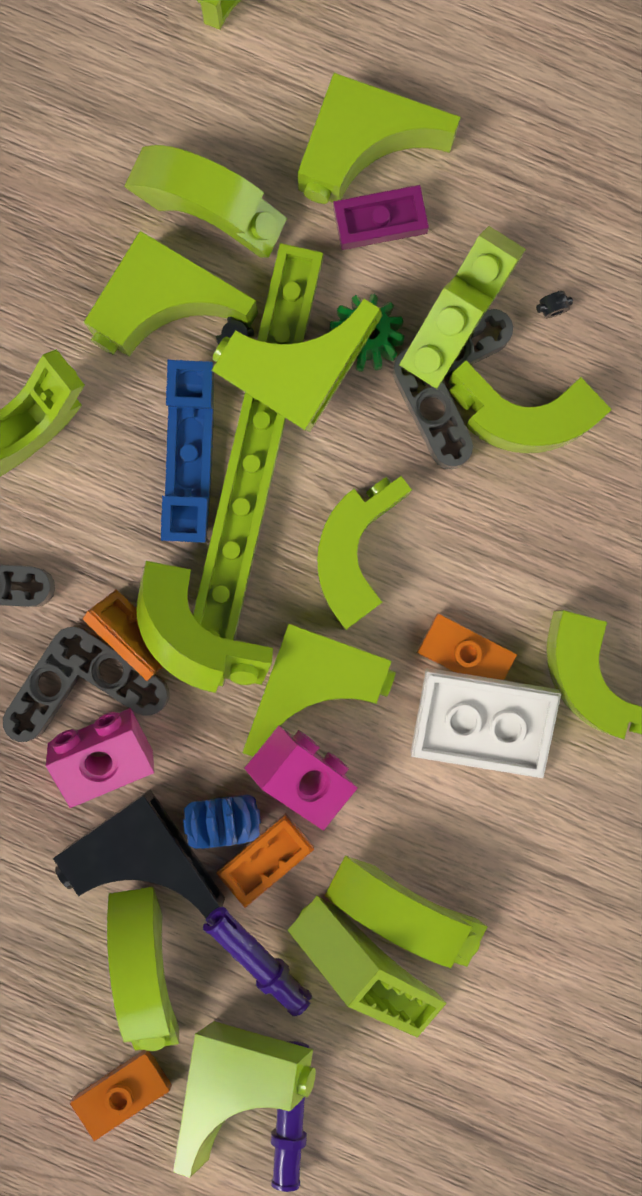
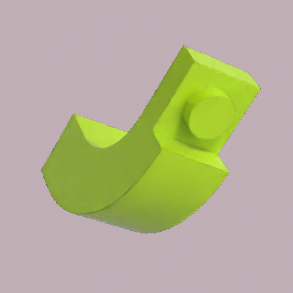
(200, 187)
(38, 410)
(521, 427)
(337, 560)
(183, 643)
(575, 670)
(403, 915)
(138, 970)

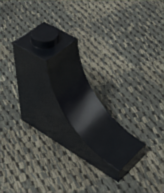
(141, 846)

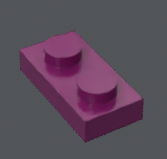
(380, 217)

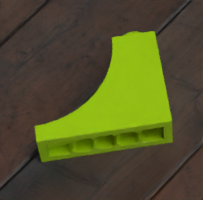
(362, 126)
(155, 289)
(299, 376)
(315, 671)
(362, 971)
(233, 1074)

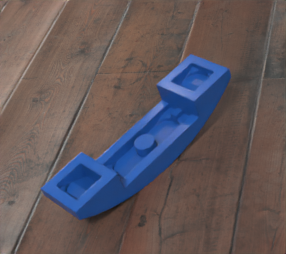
(188, 451)

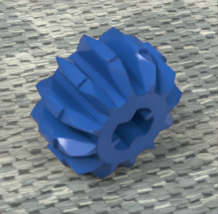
(222, 821)

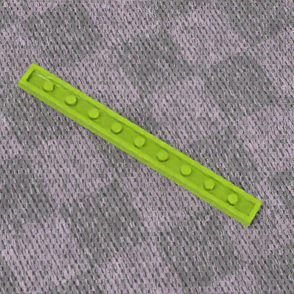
(254, 453)

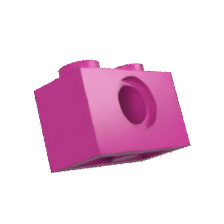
(87, 776)
(301, 777)

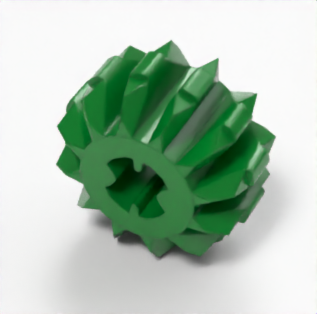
(384, 337)

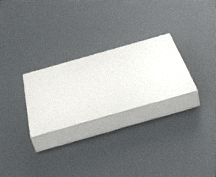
(485, 722)

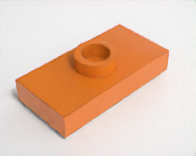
(117, 624)
(464, 650)
(265, 860)
(120, 1094)

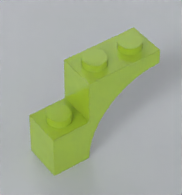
(462, 306)

